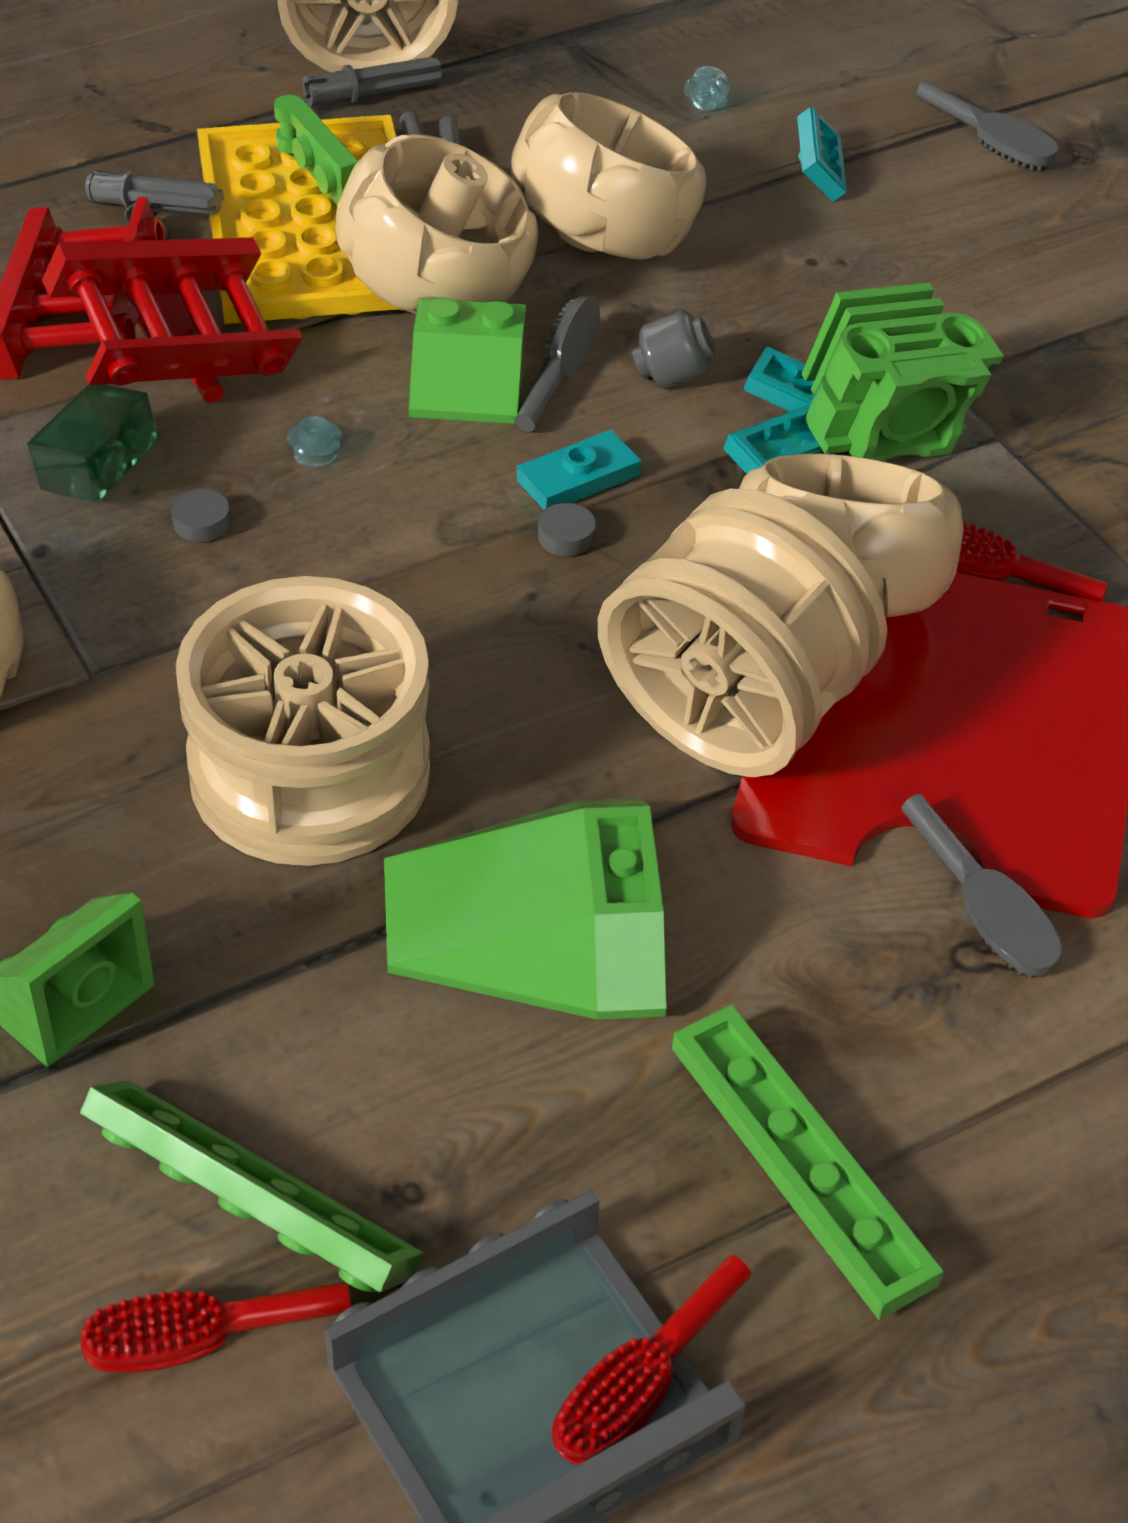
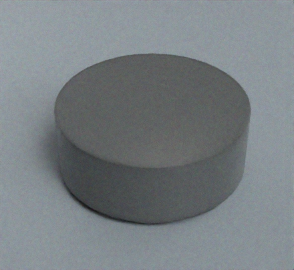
(200, 515)
(566, 529)

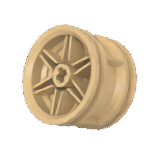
(366, 30)
(743, 631)
(305, 719)

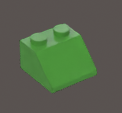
(467, 360)
(76, 976)

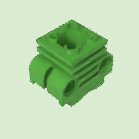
(895, 373)

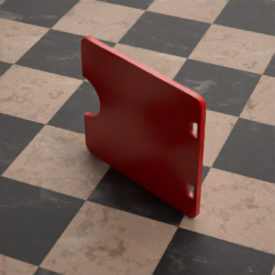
(996, 722)

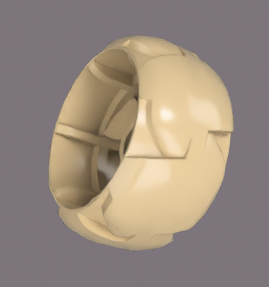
(607, 176)
(434, 224)
(887, 514)

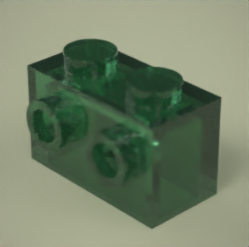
(93, 441)

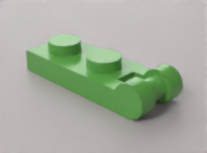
(312, 145)

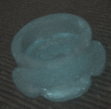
(709, 80)
(315, 441)

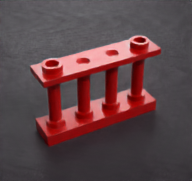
(179, 267)
(25, 297)

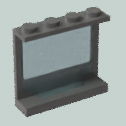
(478, 1359)

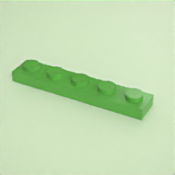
(807, 1162)
(252, 1186)

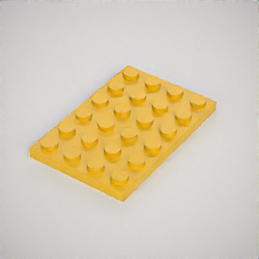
(289, 218)

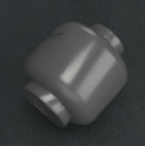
(674, 349)

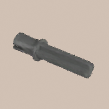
(366, 81)
(161, 192)

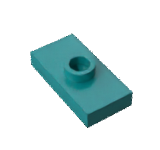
(821, 154)
(779, 381)
(771, 439)
(579, 470)

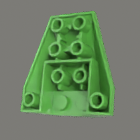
(538, 911)

